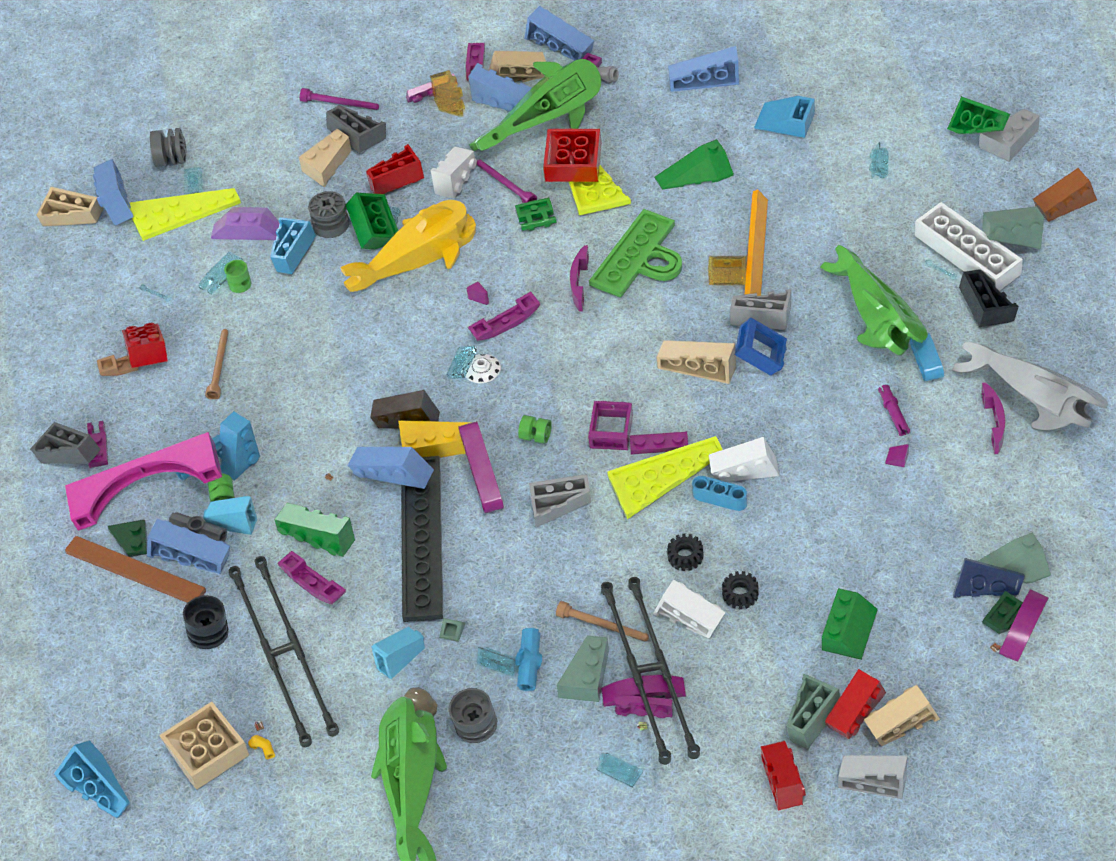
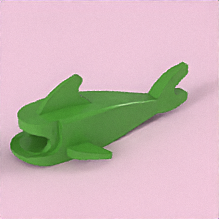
(558, 93)
(886, 315)
(407, 765)

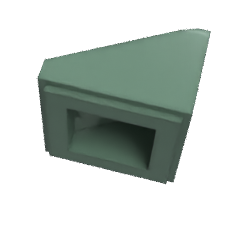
(451, 629)

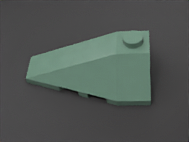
(1022, 556)

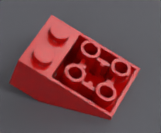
(144, 345)

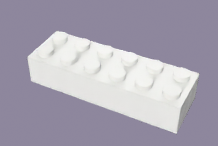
(967, 245)

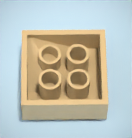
(204, 745)

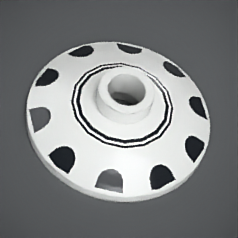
(483, 368)

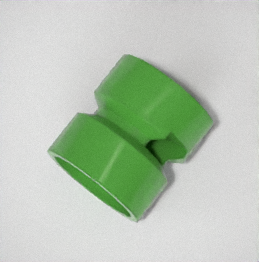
(237, 276)
(534, 429)
(221, 488)

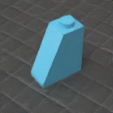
(232, 514)
(397, 651)

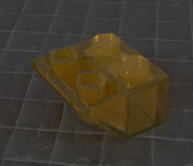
(447, 94)
(727, 269)

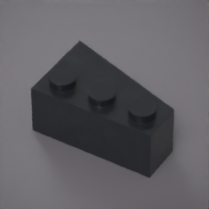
(985, 300)

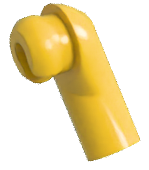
(259, 741)

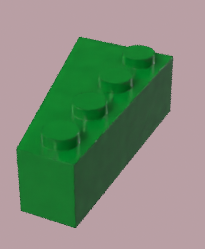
(316, 528)

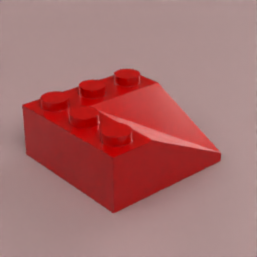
(572, 155)

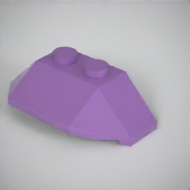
(246, 224)

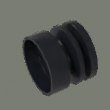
(205, 622)

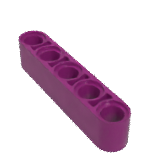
(481, 467)

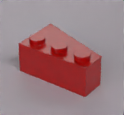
(395, 172)
(855, 704)
(782, 775)

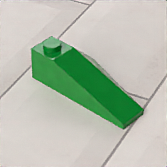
(976, 118)
(703, 164)

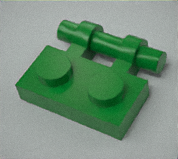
(534, 210)

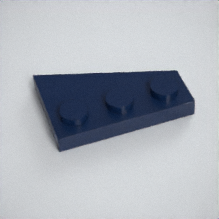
(986, 579)

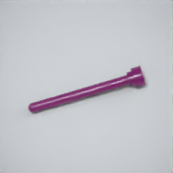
(307, 95)
(525, 196)

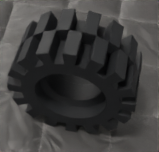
(685, 543)
(740, 599)

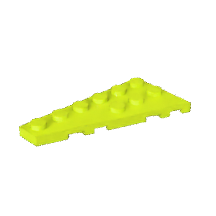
(598, 195)
(167, 213)
(651, 478)

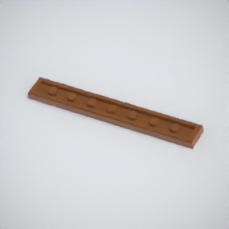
(134, 569)

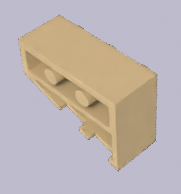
(325, 157)
(900, 715)

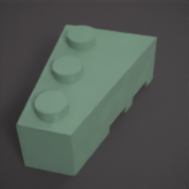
(1015, 226)
(586, 671)
(810, 711)

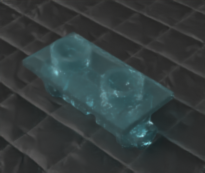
(879, 161)
(494, 660)
(618, 769)

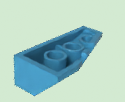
(90, 774)

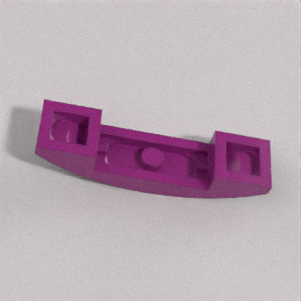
(579, 263)
(507, 320)
(991, 400)
(310, 580)
(1023, 625)
(653, 685)

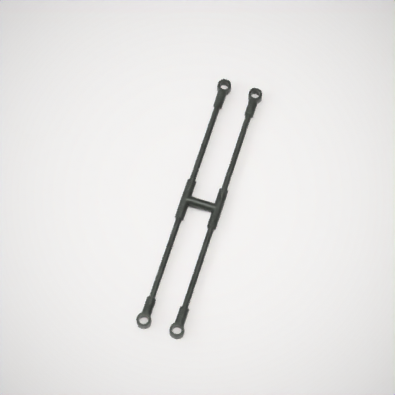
(271, 653)
(661, 664)

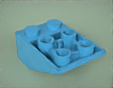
(787, 116)

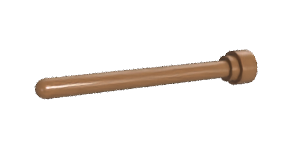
(213, 390)
(565, 610)

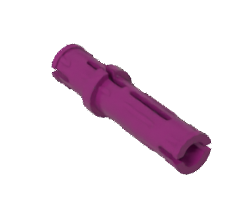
(891, 404)

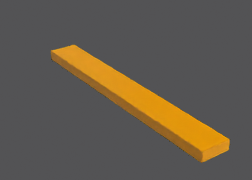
(756, 243)

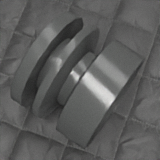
(169, 146)
(328, 214)
(473, 715)

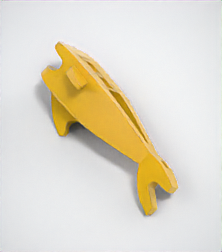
(422, 240)

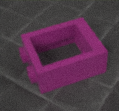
(610, 440)

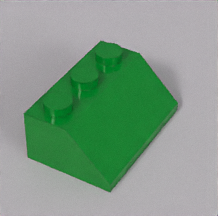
(371, 219)
(848, 624)

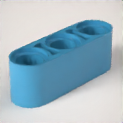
(927, 359)
(719, 493)

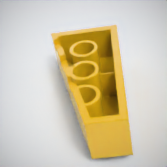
(432, 437)

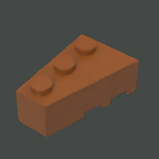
(1065, 196)

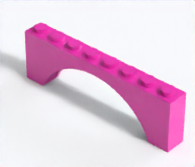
(93, 493)

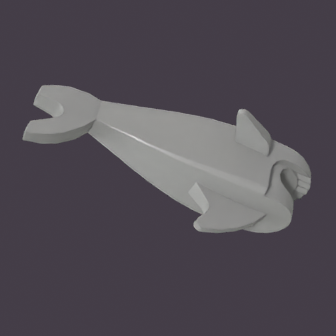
(1057, 397)

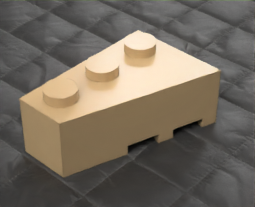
(517, 65)
(68, 208)

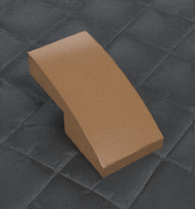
(113, 367)

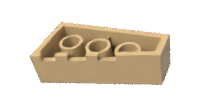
(698, 359)

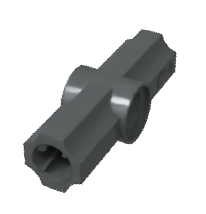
(199, 526)

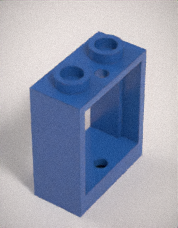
(755, 330)

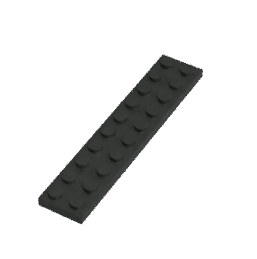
(422, 549)

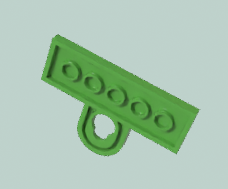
(634, 251)

